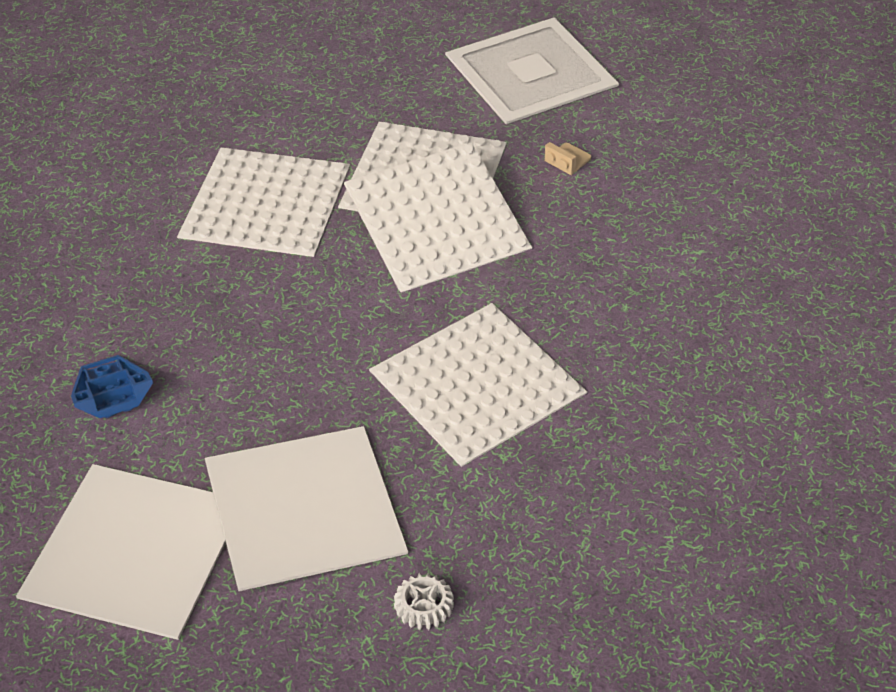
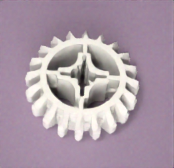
(423, 607)

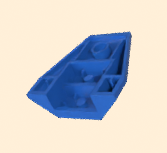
(110, 387)

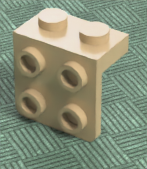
(566, 157)

